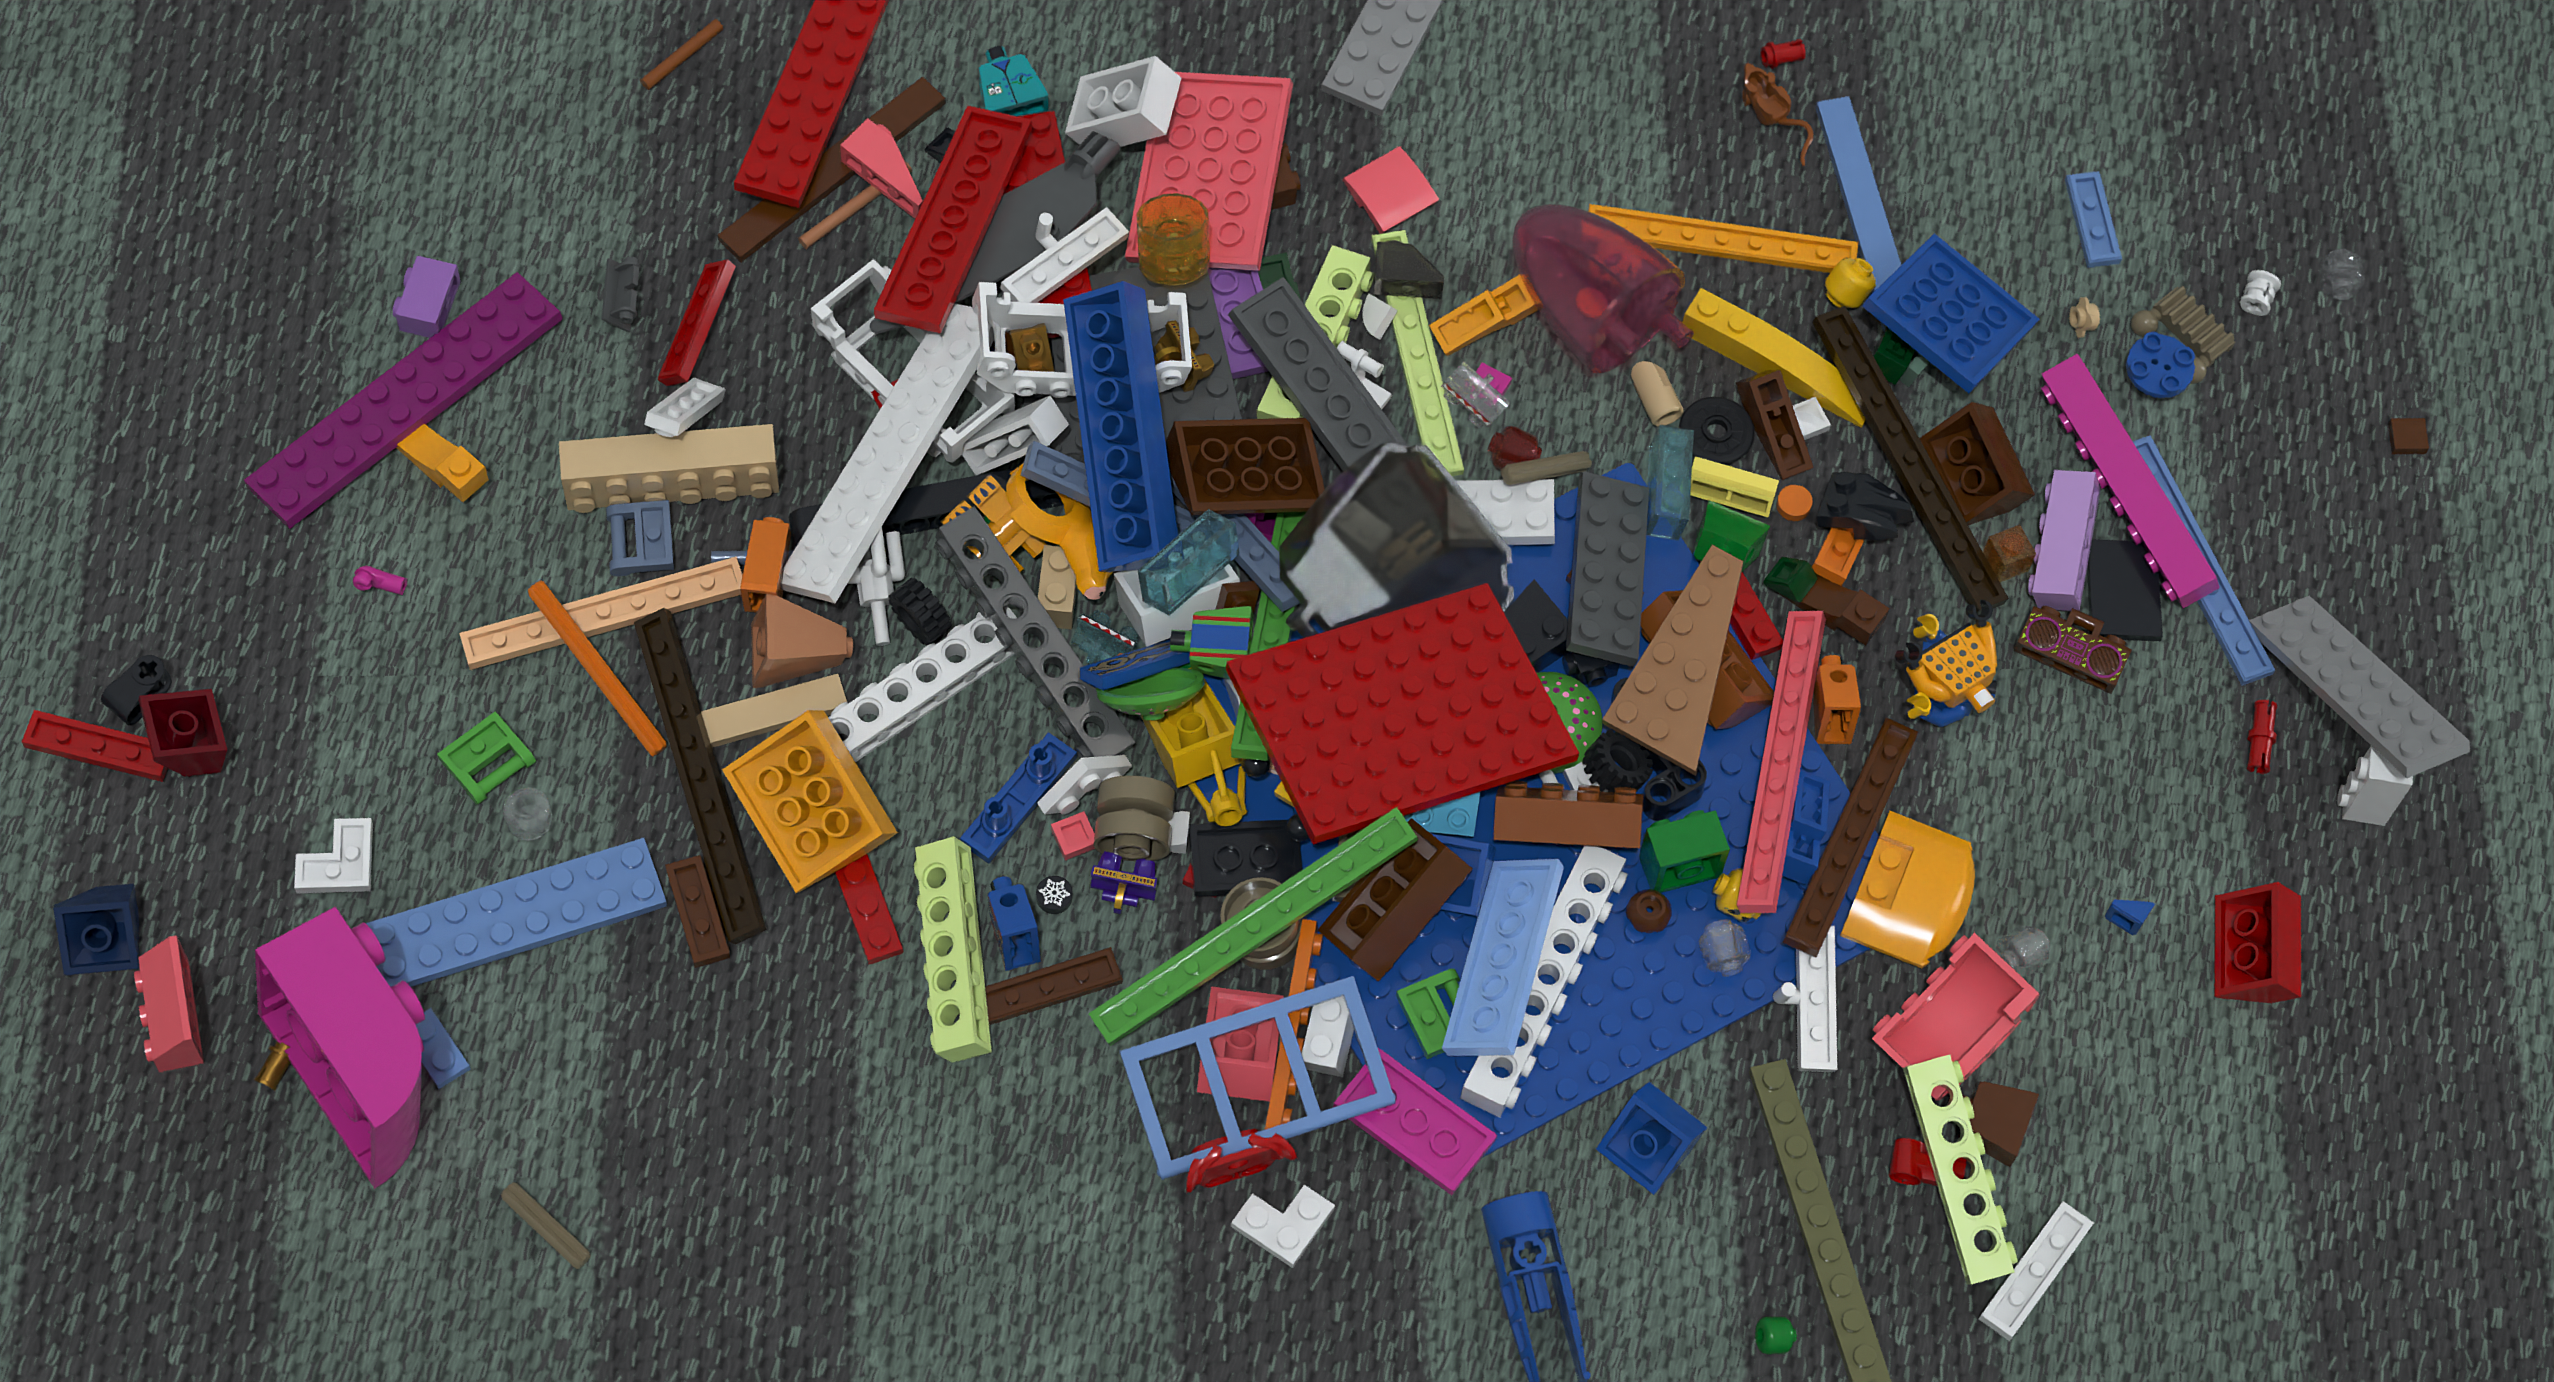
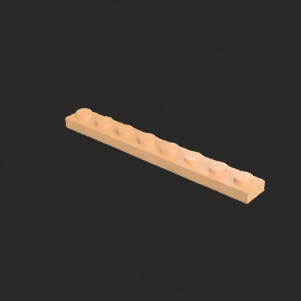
(604, 612)

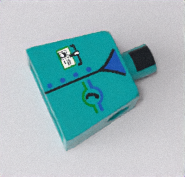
(1011, 85)

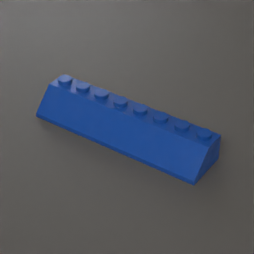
(1120, 425)

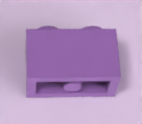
(426, 297)

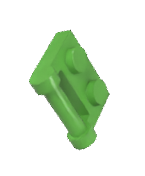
(480, 748)
(1426, 1011)

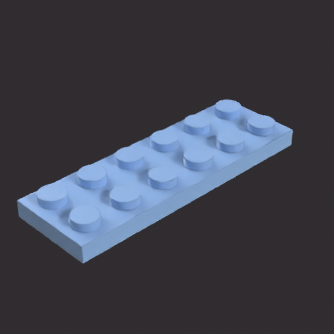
(1503, 958)

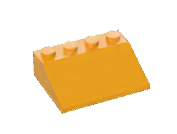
(809, 800)

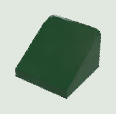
(1791, 578)

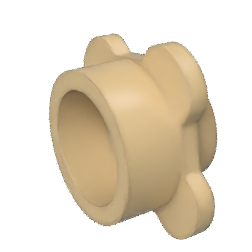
(2084, 317)

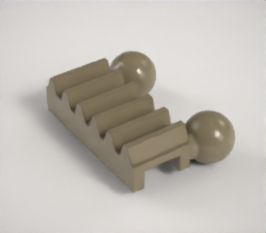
(2189, 325)

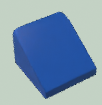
(2129, 914)

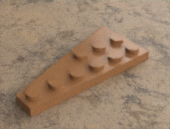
(1676, 678)

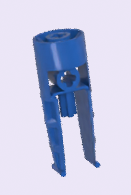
(1521, 1224)

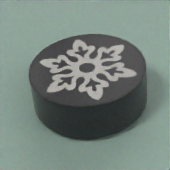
(1054, 894)

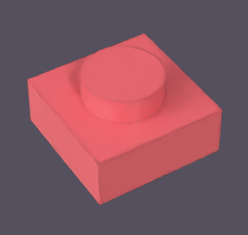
(1073, 835)

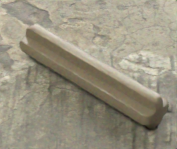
(1546, 467)
(545, 1225)

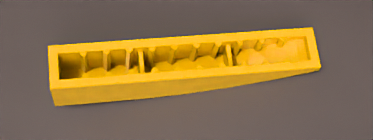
(1766, 348)

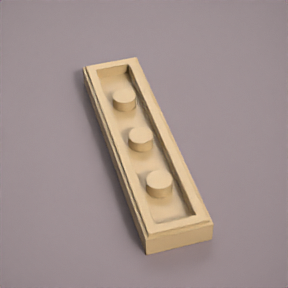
(771, 710)

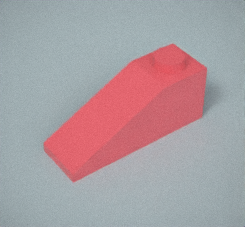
(876, 159)

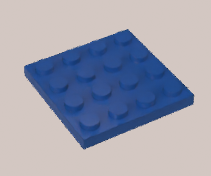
(1951, 313)

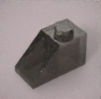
(1405, 272)

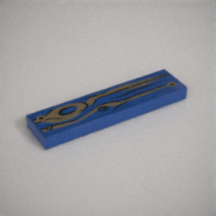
(1133, 665)

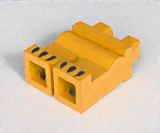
(993, 503)

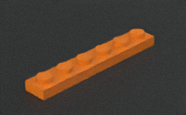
(1302, 980)

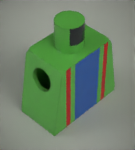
(1215, 639)

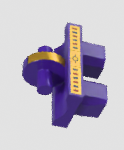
(1122, 886)

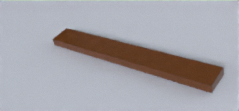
(771, 218)
(1850, 838)

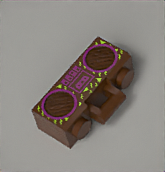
(2073, 651)

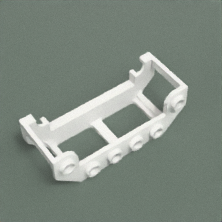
(1007, 315)
(869, 379)

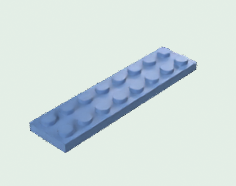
(518, 914)

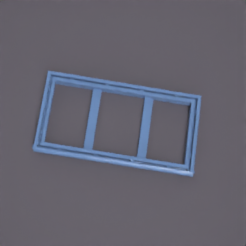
(1274, 1010)

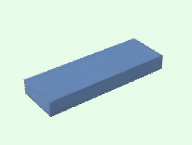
(2093, 219)

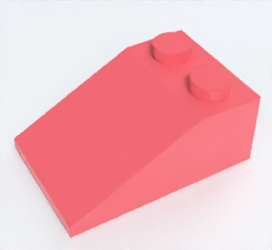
(1245, 1055)

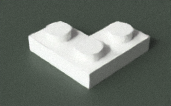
(1082, 778)
(344, 869)
(1287, 1233)

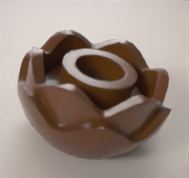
(1643, 920)

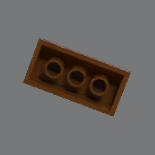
(1394, 903)

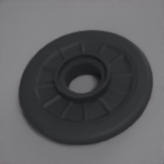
(1726, 413)

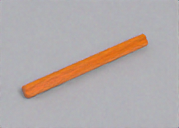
(597, 668)

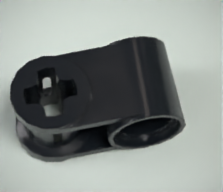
(124, 692)

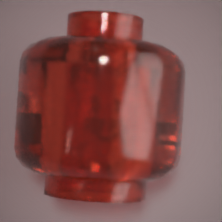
(1513, 447)

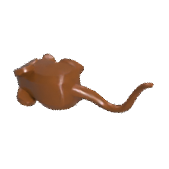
(1771, 102)

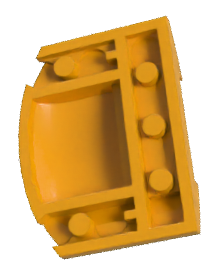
(1912, 892)

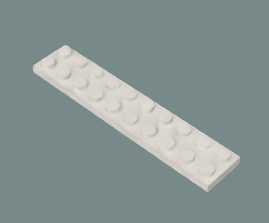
(885, 459)

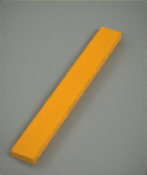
(1731, 240)

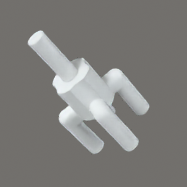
(876, 580)

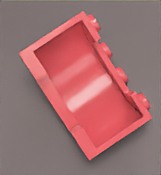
(1961, 1013)

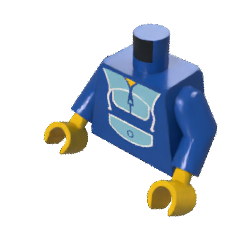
(1923, 706)

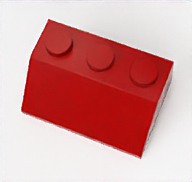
(2258, 944)

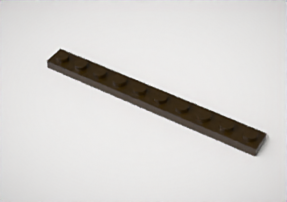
(1909, 459)
(700, 777)

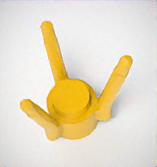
(1225, 806)

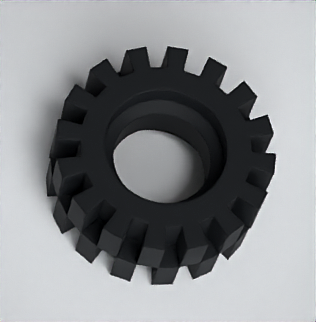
(919, 611)
(1616, 747)

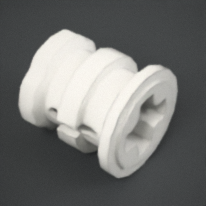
(2259, 294)

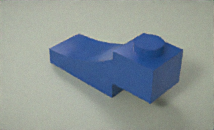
(1807, 827)

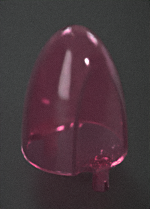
(1597, 284)

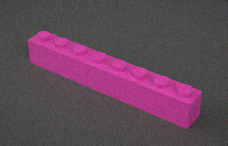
(2130, 482)

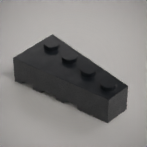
(1538, 626)

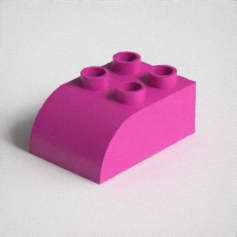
(347, 1035)

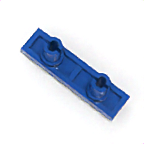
(1018, 797)

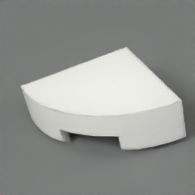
(1377, 316)

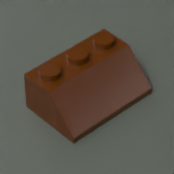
(1977, 463)

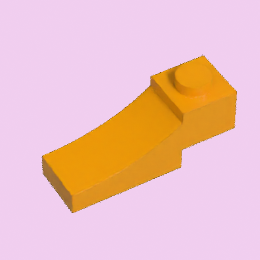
(1483, 315)
(444, 462)

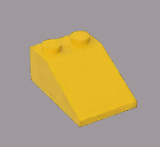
(1190, 734)

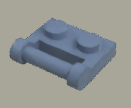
(652, 537)

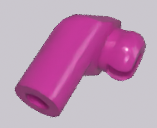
(369, 577)

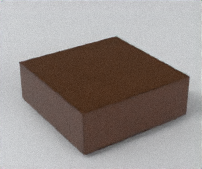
(2408, 436)

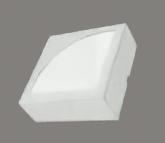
(1811, 418)

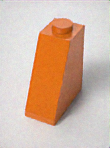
(765, 561)

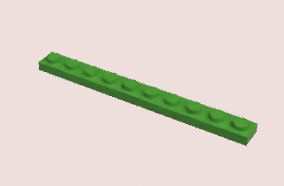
(1268, 633)
(1253, 926)

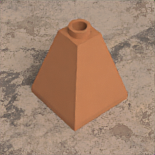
(793, 642)

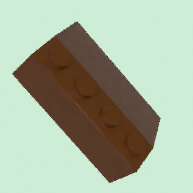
(1245, 465)

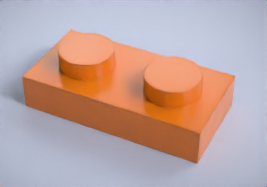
(1837, 555)

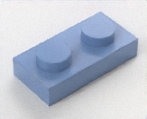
(440, 1054)

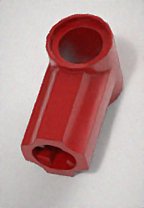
(1912, 1163)

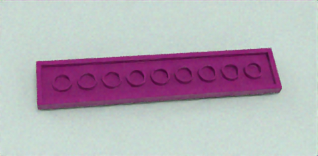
(402, 400)

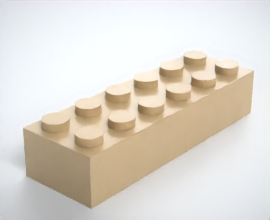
(675, 468)

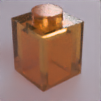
(2009, 553)

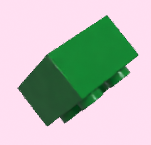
(1684, 851)

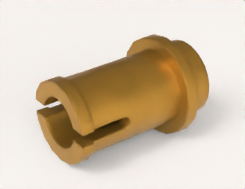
(274, 1066)

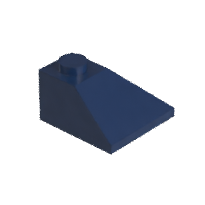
(99, 930)

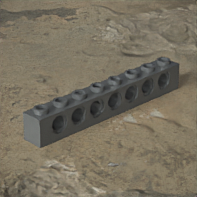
(972, 530)

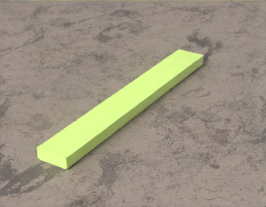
(1422, 373)

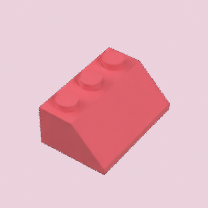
(168, 1007)

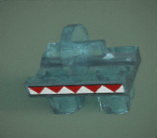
(1100, 640)

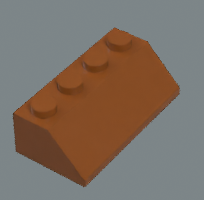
(1739, 687)

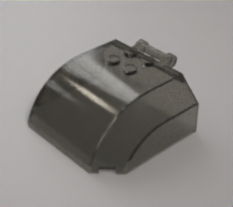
(1387, 540)

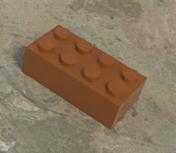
(1568, 815)

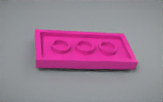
(1421, 1126)

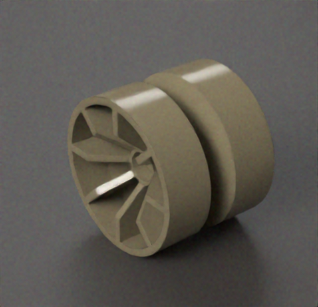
(1134, 817)
(1278, 949)

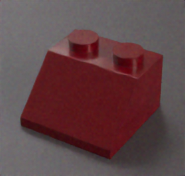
(184, 731)

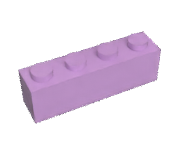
(2065, 540)

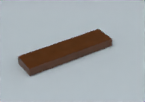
(1052, 985)

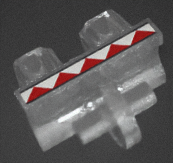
(1475, 395)

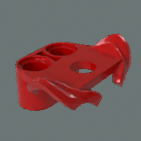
(1219, 1170)

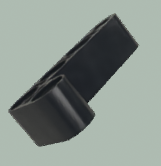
(1668, 782)

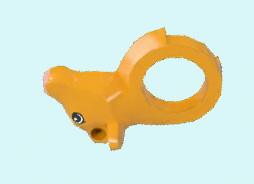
(1072, 532)

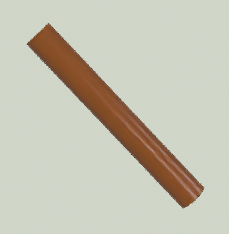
(681, 54)

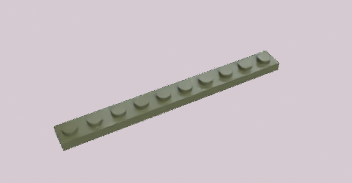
(1818, 1223)

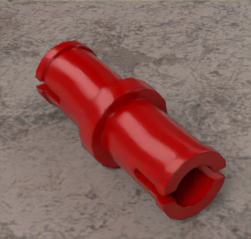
(2262, 736)

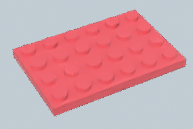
(1224, 153)

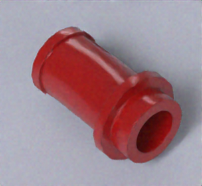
(1781, 53)

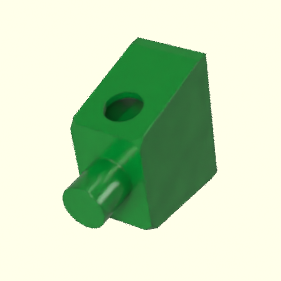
(1730, 532)

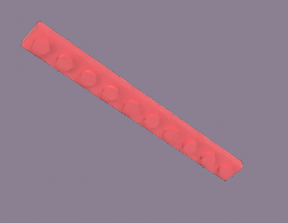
(1781, 763)

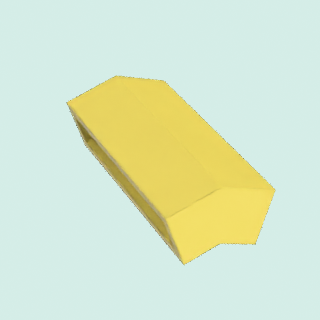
(1732, 487)

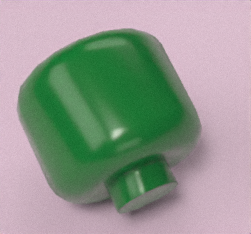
(1774, 1335)

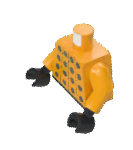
(1958, 664)

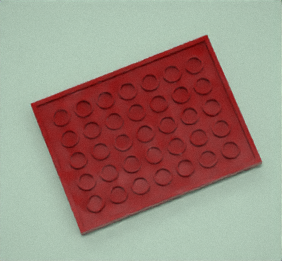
(1401, 712)

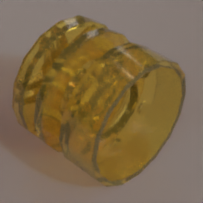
(1173, 239)

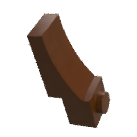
(1845, 609)

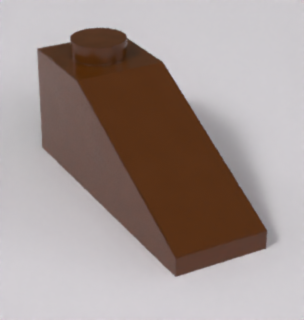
(1775, 422)

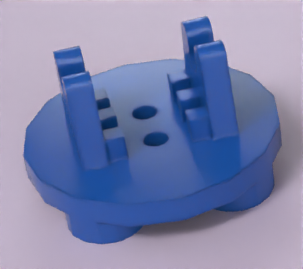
(2160, 365)

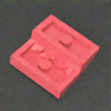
(1390, 189)

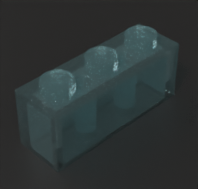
(1669, 482)
(1188, 562)

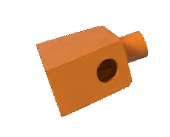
(1835, 690)

